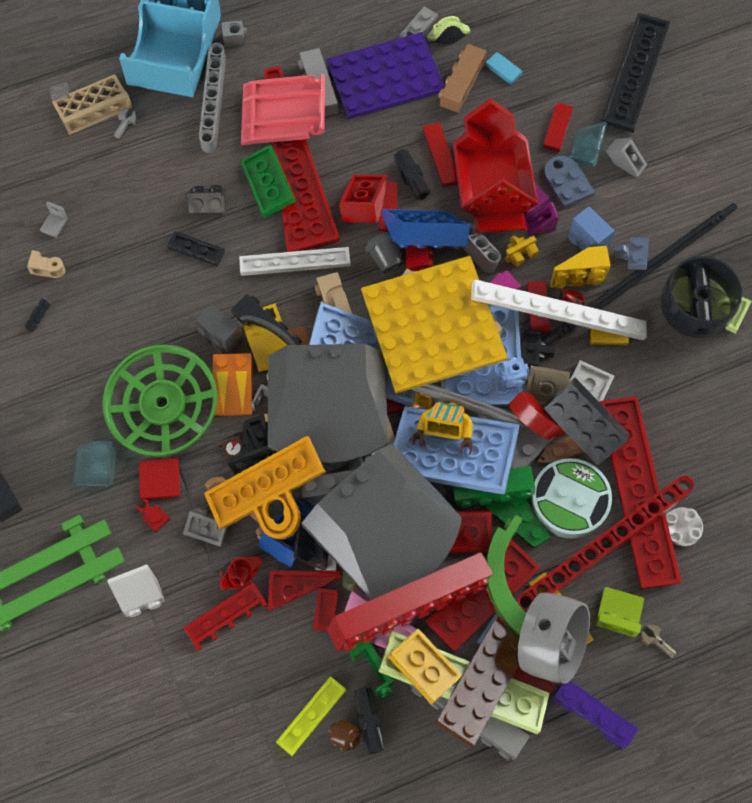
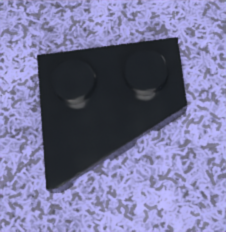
(254, 434)

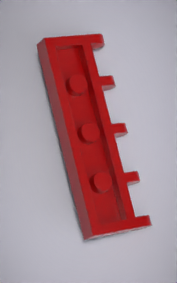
(224, 613)

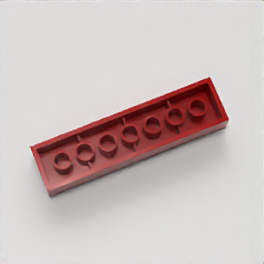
(409, 602)

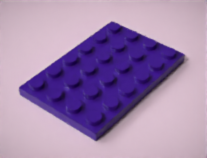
(385, 75)

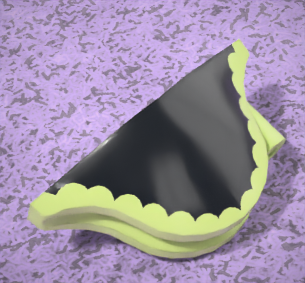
(448, 31)

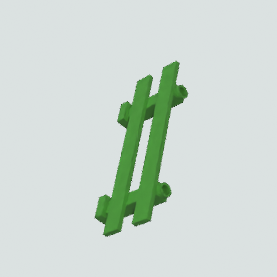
(92, 569)

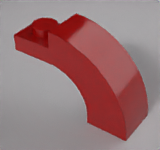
(534, 416)

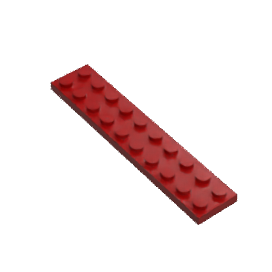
(636, 484)

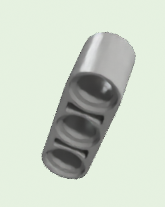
(482, 251)

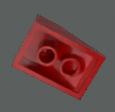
(363, 198)

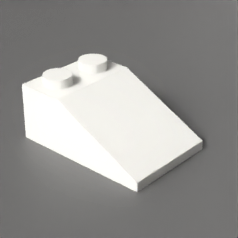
(136, 591)

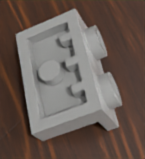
(204, 527)

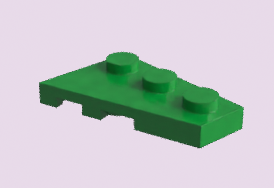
(531, 528)

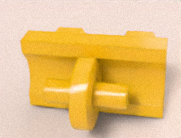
(519, 247)

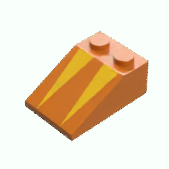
(234, 383)

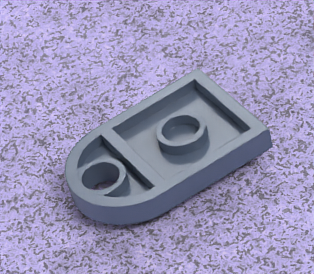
(568, 182)

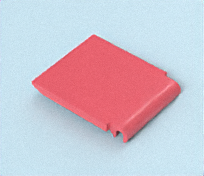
(283, 109)

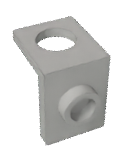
(54, 221)
(262, 391)

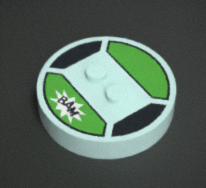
(571, 498)

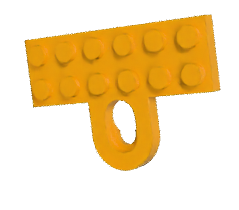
(264, 483)

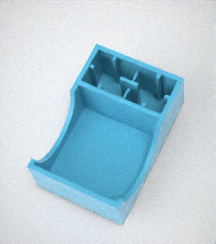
(171, 45)

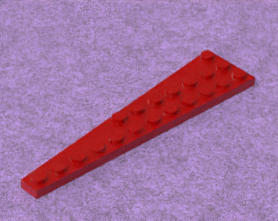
(309, 219)

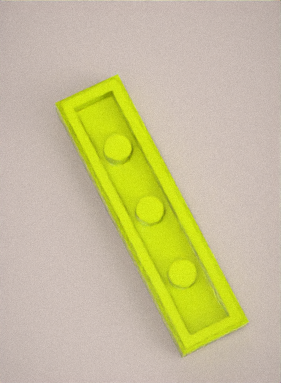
(311, 716)

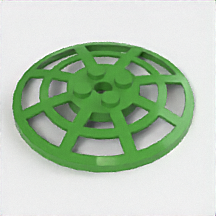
(153, 393)

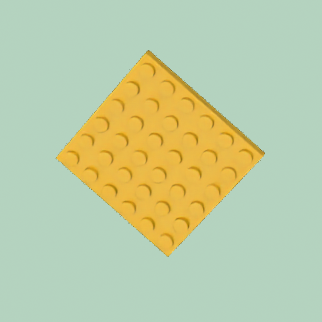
(432, 325)

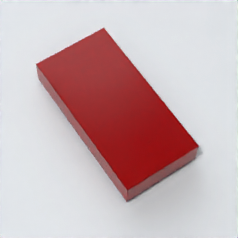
(325, 608)

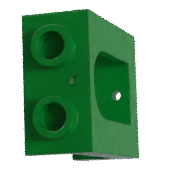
(366, 649)

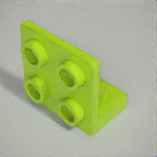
(620, 612)

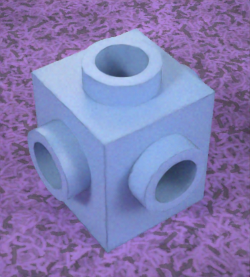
(514, 372)

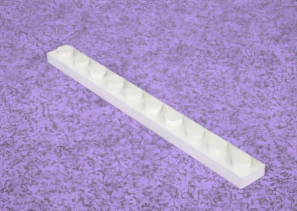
(558, 310)

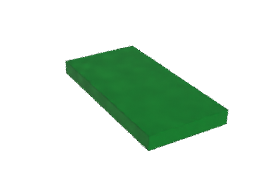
(267, 181)

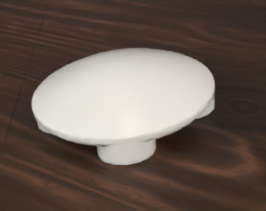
(684, 526)

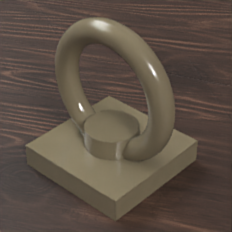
(545, 383)

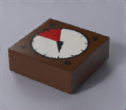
(232, 447)

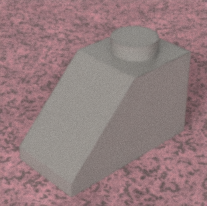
(626, 156)

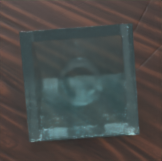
(588, 144)

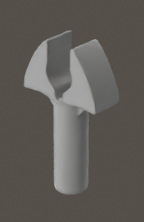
(125, 122)

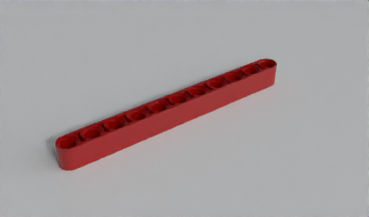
(612, 537)

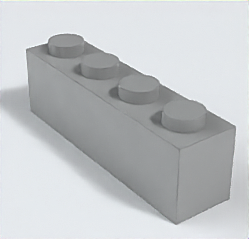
(312, 63)

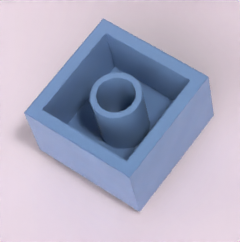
(590, 230)

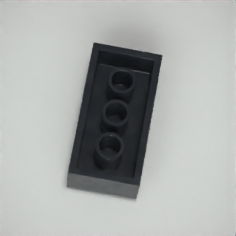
(586, 421)

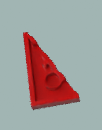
(291, 585)

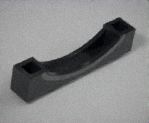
(250, 312)

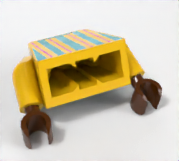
(447, 422)

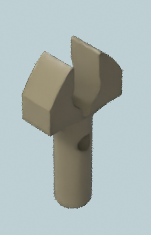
(657, 640)

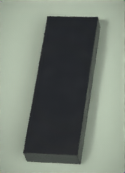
(196, 248)

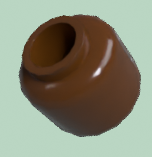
(344, 735)

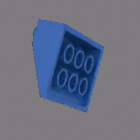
(426, 228)

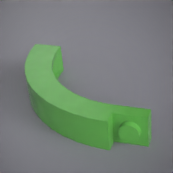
(501, 598)

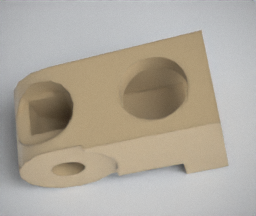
(45, 266)

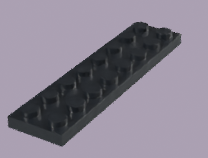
(635, 72)

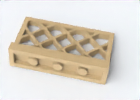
(96, 111)

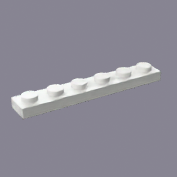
(294, 261)

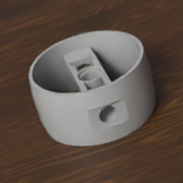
(554, 637)

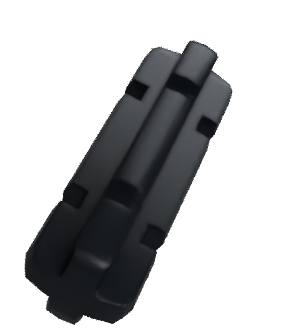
(37, 314)

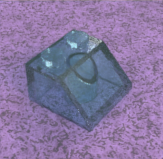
(95, 464)

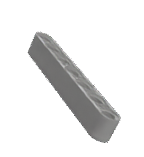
(212, 97)

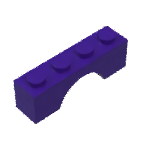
(606, 720)

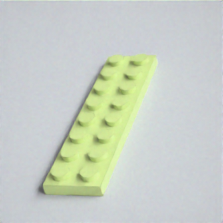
(518, 705)

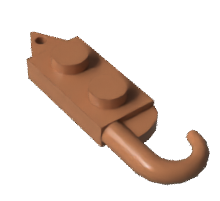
(560, 450)

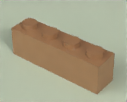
(462, 78)

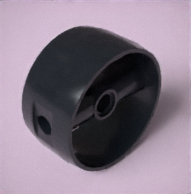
(699, 272)

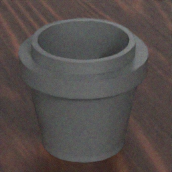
(385, 252)

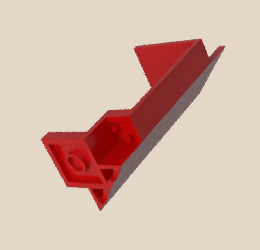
(494, 170)

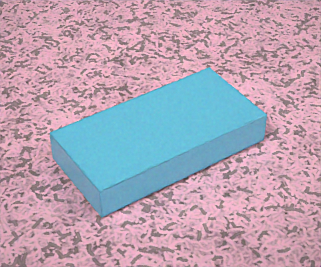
(503, 68)

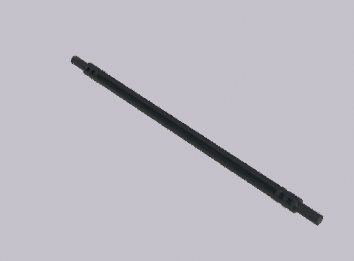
(652, 265)

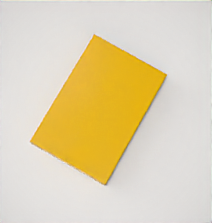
(424, 666)

